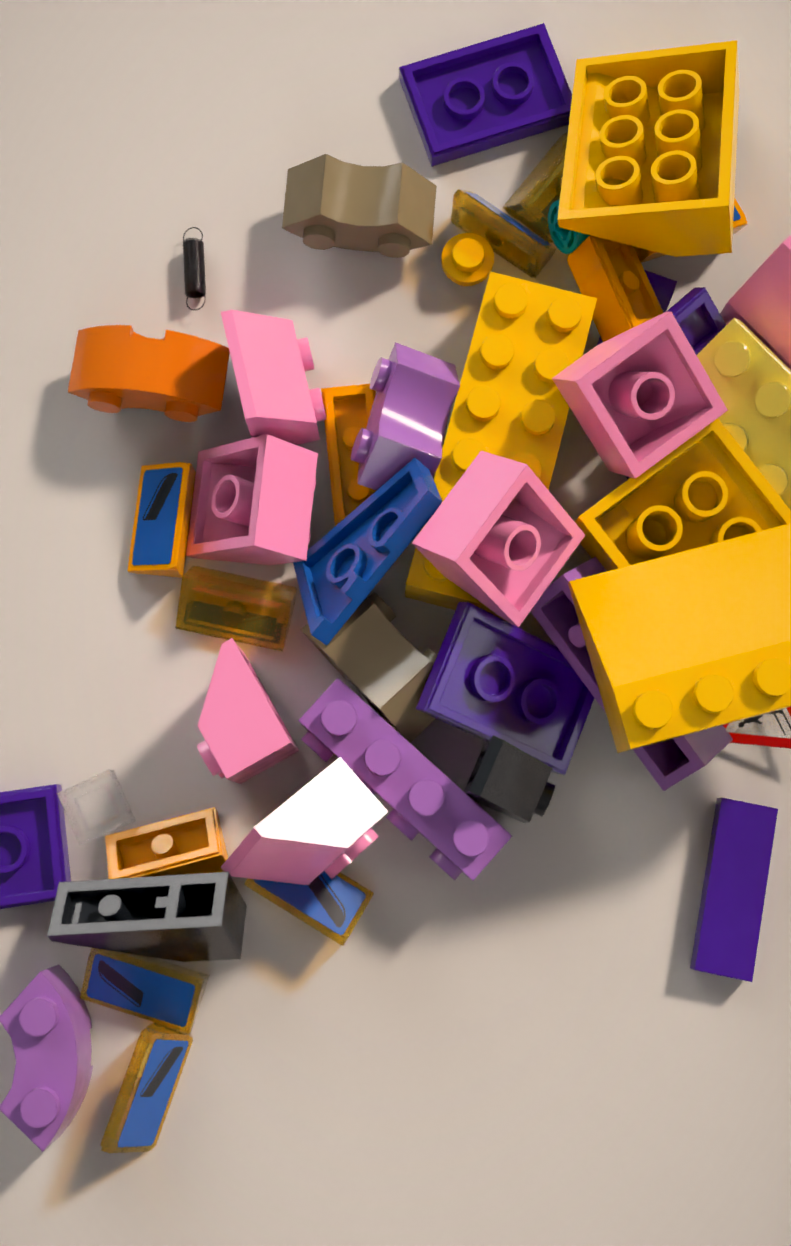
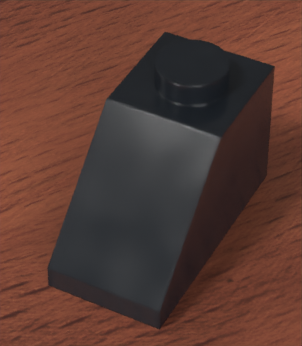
(510, 781)

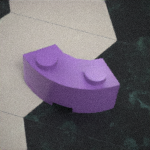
(406, 415)
(51, 1054)

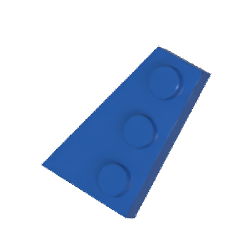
(363, 548)

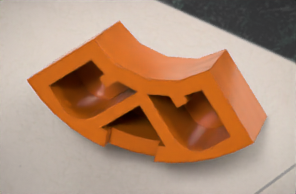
(167, 374)

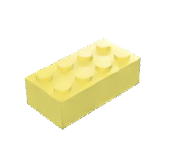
(757, 398)

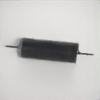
(194, 268)

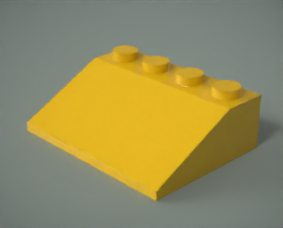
(654, 149)
(683, 502)
(691, 637)

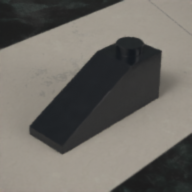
(153, 916)

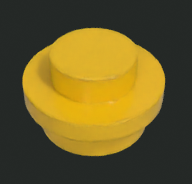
(467, 259)

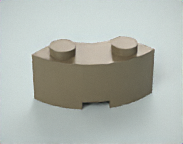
(359, 206)
(381, 665)

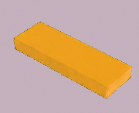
(346, 413)

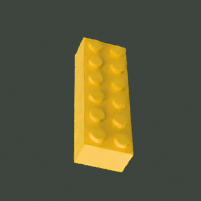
(508, 398)

